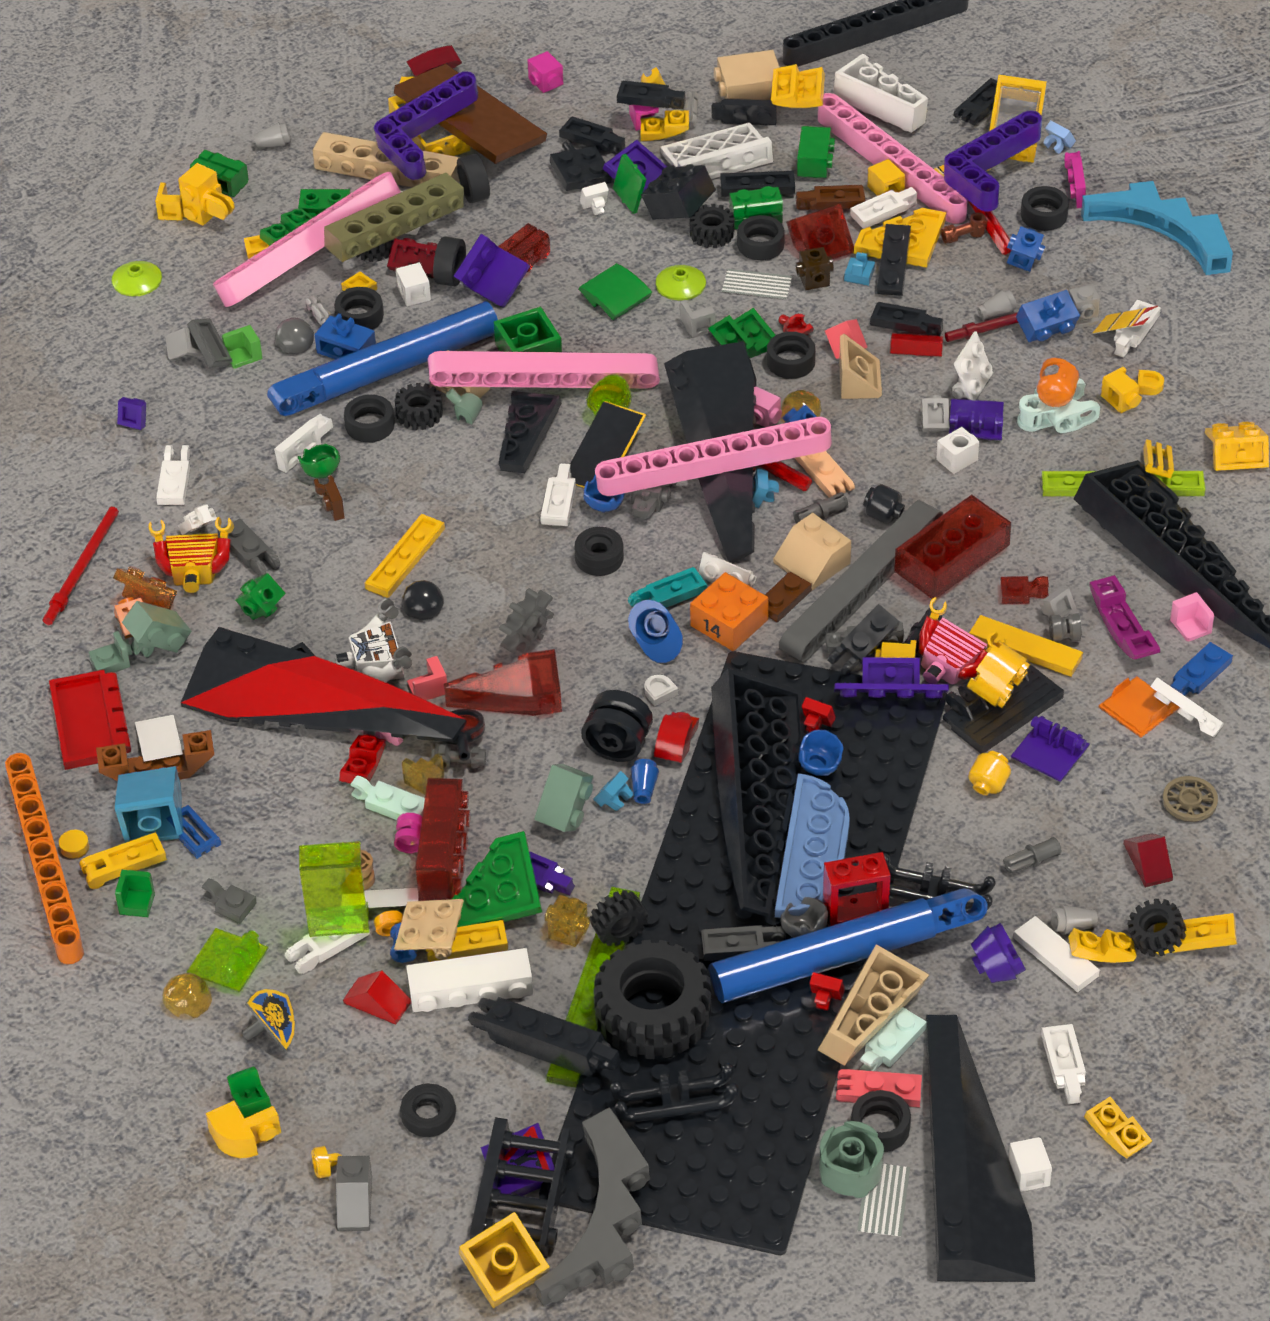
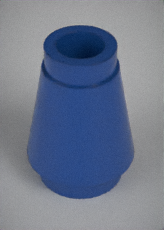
(644, 777)

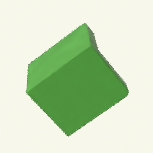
(242, 346)

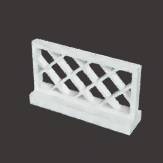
(729, 157)

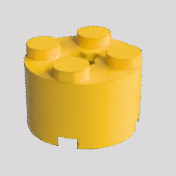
(998, 673)

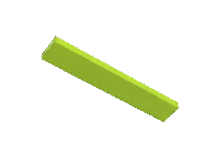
(1067, 482)

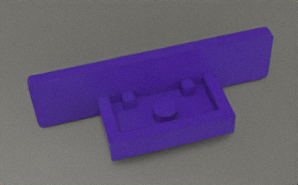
(891, 676)

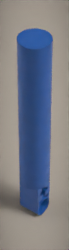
(382, 359)
(842, 944)

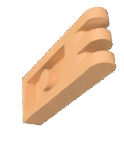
(826, 473)

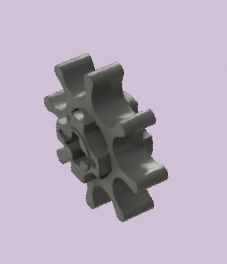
(526, 621)

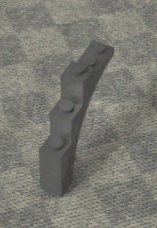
(615, 1214)

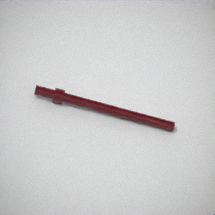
(968, 329)

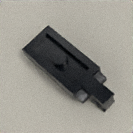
(650, 95)
(592, 135)
(905, 319)

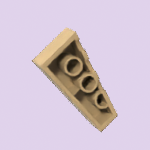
(876, 996)

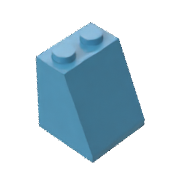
(146, 801)

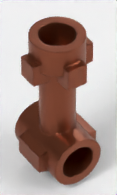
(975, 227)

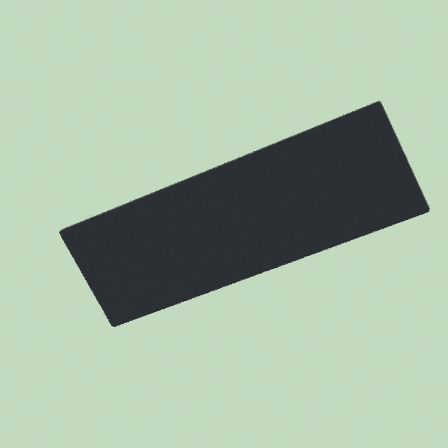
(745, 1166)

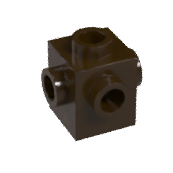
(814, 268)

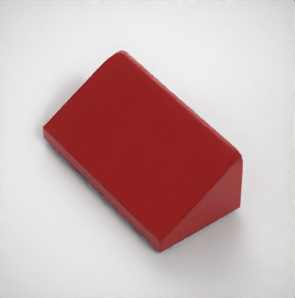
(916, 344)

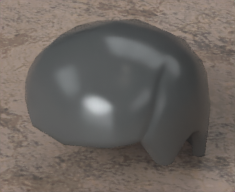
(294, 335)
(812, 920)

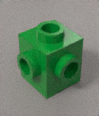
(260, 596)

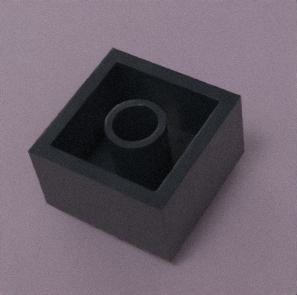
(678, 192)

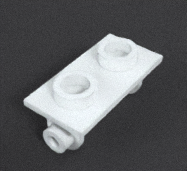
(713, 567)

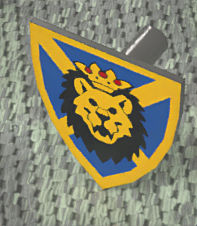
(273, 1014)

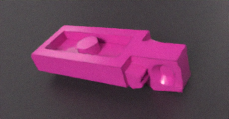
(1075, 173)

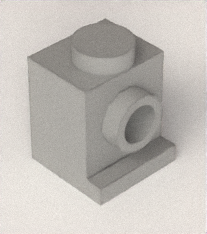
(1087, 303)

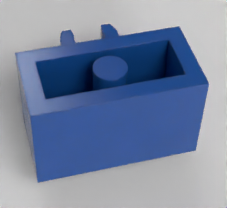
(1048, 316)
(342, 337)

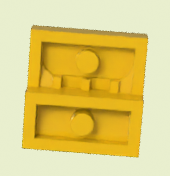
(798, 88)

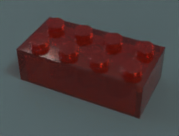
(952, 547)
(442, 839)

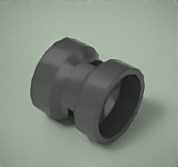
(1065, 627)

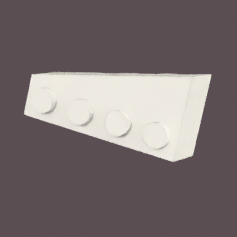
(880, 94)

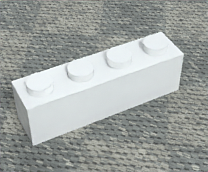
(469, 979)

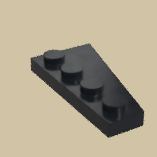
(526, 427)

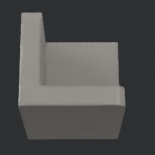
(696, 321)
(181, 344)

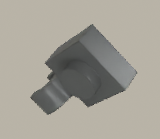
(230, 903)

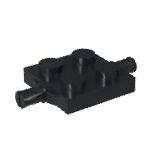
(579, 167)

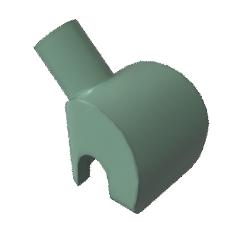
(465, 405)

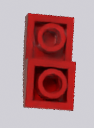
(363, 758)

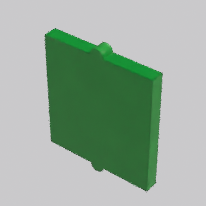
(629, 183)

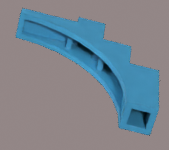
(1172, 217)

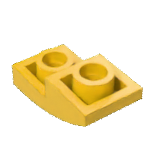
(660, 128)
(1110, 947)
(1116, 1129)

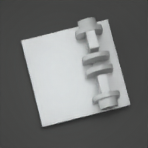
(972, 370)

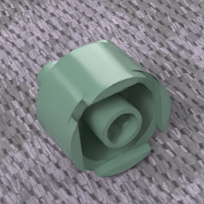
(851, 1159)

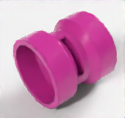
(408, 832)

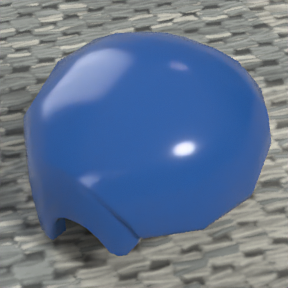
(598, 501)
(820, 752)

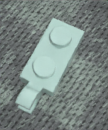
(387, 798)
(892, 1040)

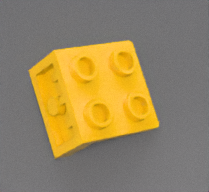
(1238, 446)

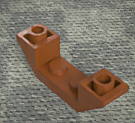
(196, 752)

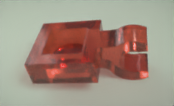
(1019, 589)

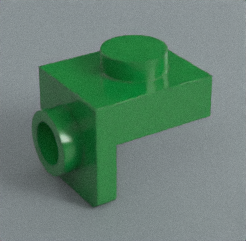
(248, 1092)

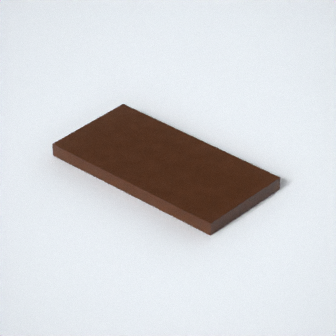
(483, 125)

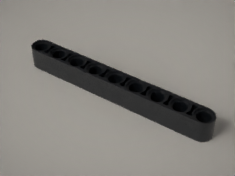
(866, 28)

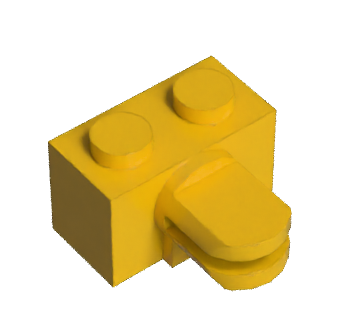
(203, 195)

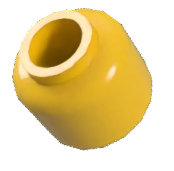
(989, 773)

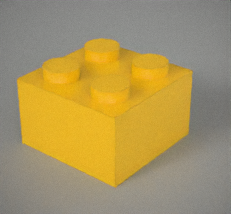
(503, 1260)

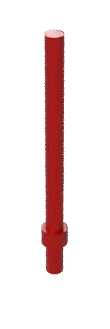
(60, 599)

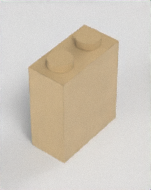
(746, 75)

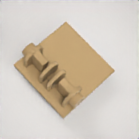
(430, 926)

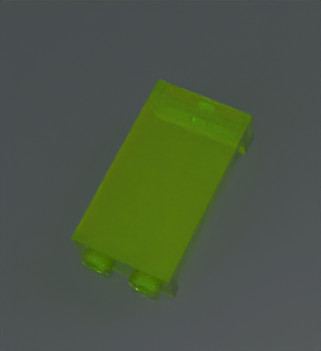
(333, 889)

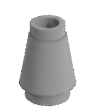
(273, 136)
(998, 305)
(1067, 917)

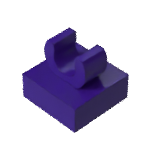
(132, 413)

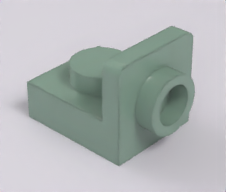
(113, 656)

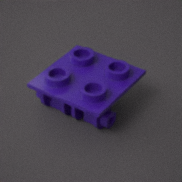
(977, 417)
(1050, 749)

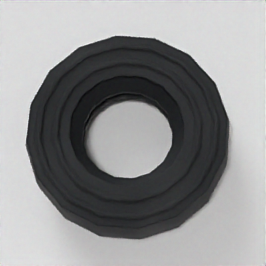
(431, 1126)

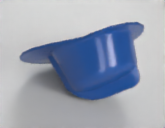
(655, 631)

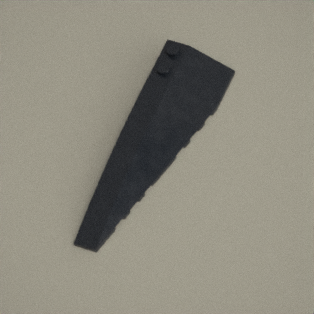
(716, 400)

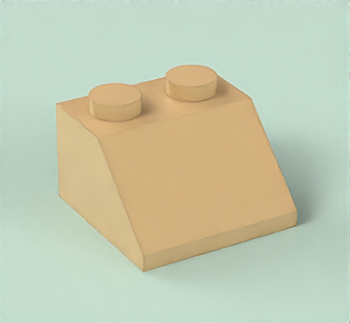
(814, 551)

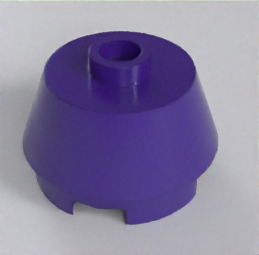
(996, 955)

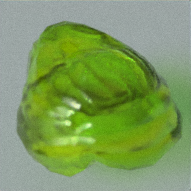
(609, 389)

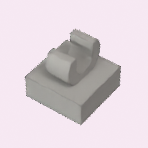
(1059, 603)

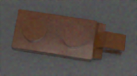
(829, 196)

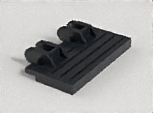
(988, 725)

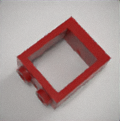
(843, 874)

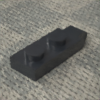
(744, 111)

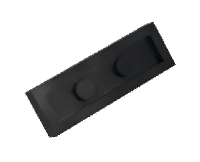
(757, 180)
(894, 259)

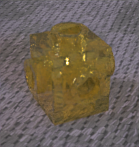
(567, 920)

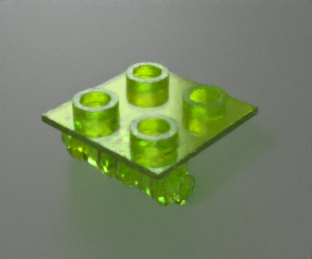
(228, 959)

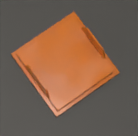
(1136, 706)

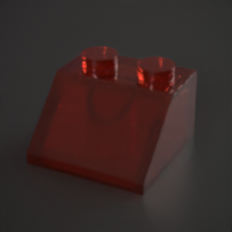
(822, 229)

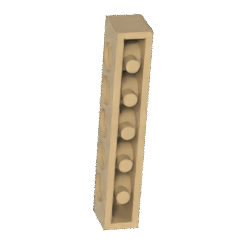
(367, 161)

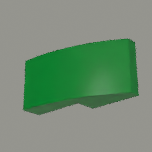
(288, 223)

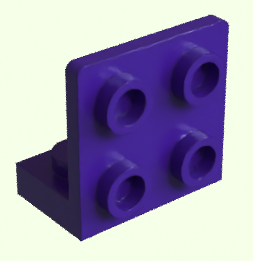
(491, 271)

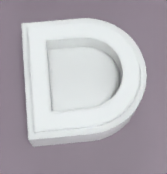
(659, 689)

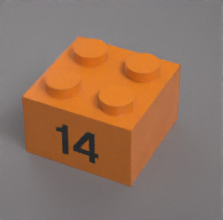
(729, 611)

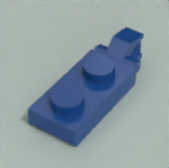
(1201, 669)

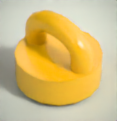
(323, 1161)

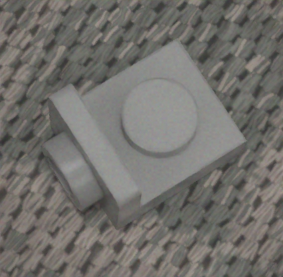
(935, 414)

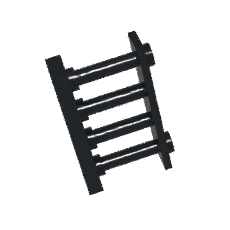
(498, 1168)

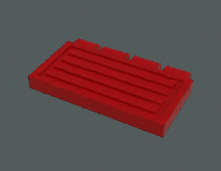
(88, 716)

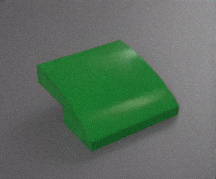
(615, 291)
(746, 328)

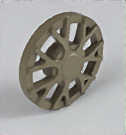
(1190, 798)

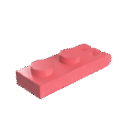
(856, 1083)

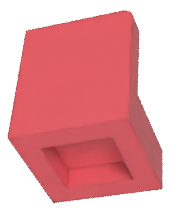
(851, 329)
(431, 684)

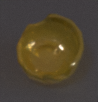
(798, 399)
(187, 995)

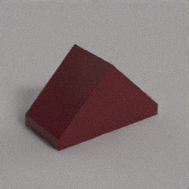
(1150, 858)

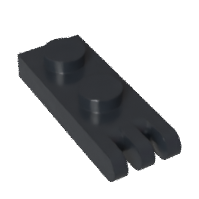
(978, 104)

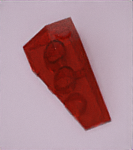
(517, 688)

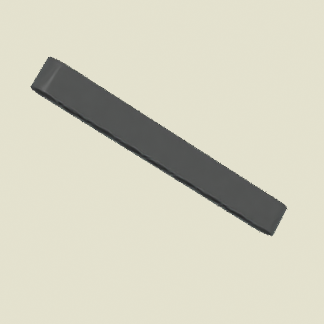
(854, 585)

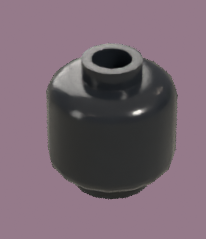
(883, 503)

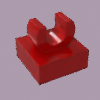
(817, 714)
(825, 989)

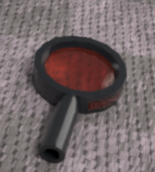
(473, 730)

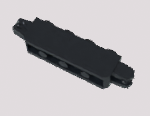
(544, 1036)

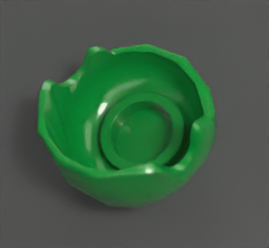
(320, 461)

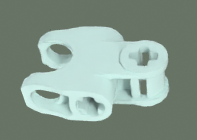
(1062, 418)

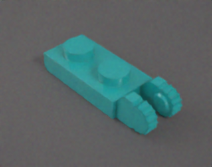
(671, 589)

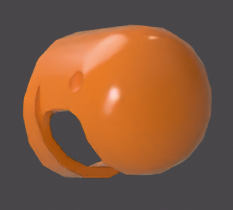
(1058, 388)

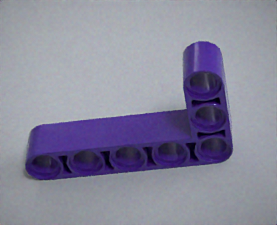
(397, 129)
(967, 165)

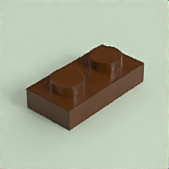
(786, 595)

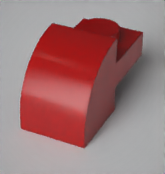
(675, 736)

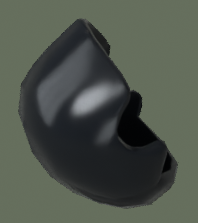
(422, 600)

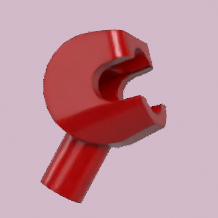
(795, 324)

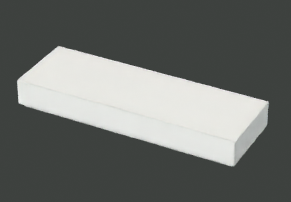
(1055, 954)

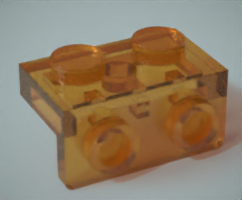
(151, 589)

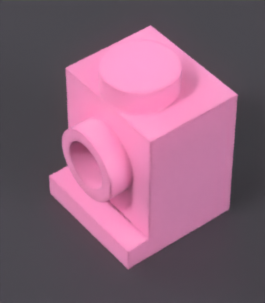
(767, 408)

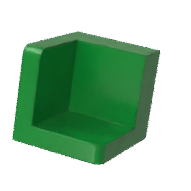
(135, 893)

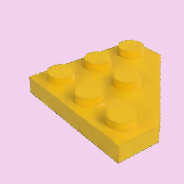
(924, 236)

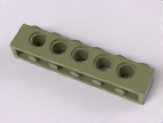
(393, 217)

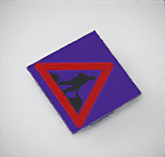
(524, 1158)

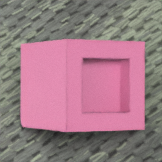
(1192, 617)

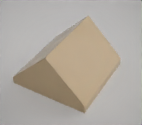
(858, 371)

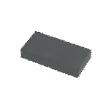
(209, 342)

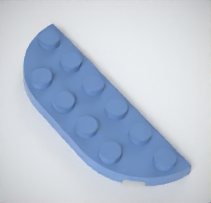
(815, 836)

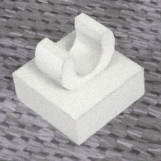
(594, 197)

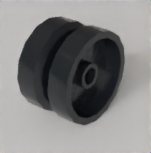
(617, 725)

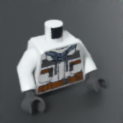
(376, 649)

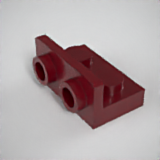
(409, 252)

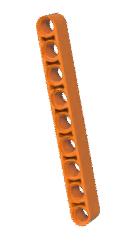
(44, 859)

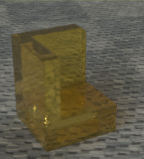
(417, 773)

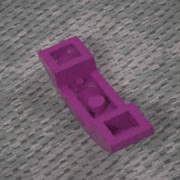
(1120, 620)

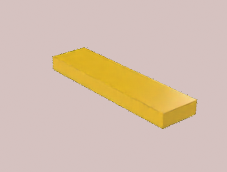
(404, 556)
(1031, 646)

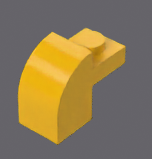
(239, 1135)

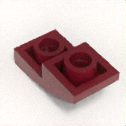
(433, 59)

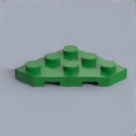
(501, 884)

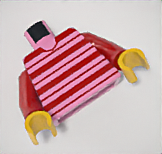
(949, 650)

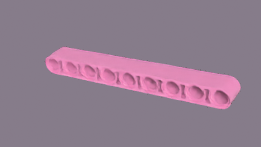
(879, 146)
(299, 243)
(540, 369)
(713, 456)

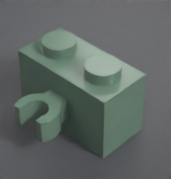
(155, 627)
(564, 797)

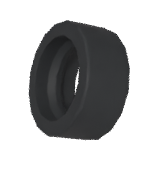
(473, 178)
(1044, 196)
(760, 225)
(447, 260)
(360, 296)
(791, 342)
(369, 431)
(887, 1102)

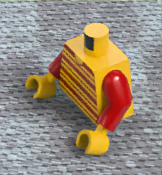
(194, 557)

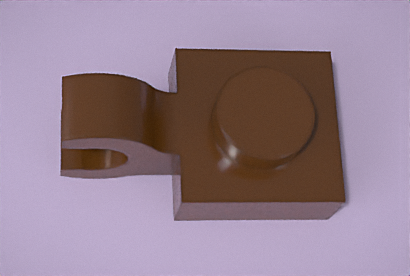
(331, 498)

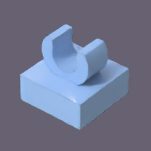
(1060, 135)

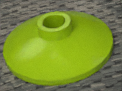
(136, 278)
(680, 282)

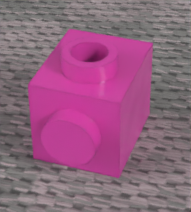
(545, 72)

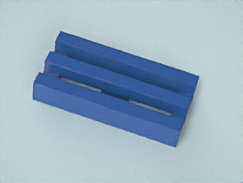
(203, 845)

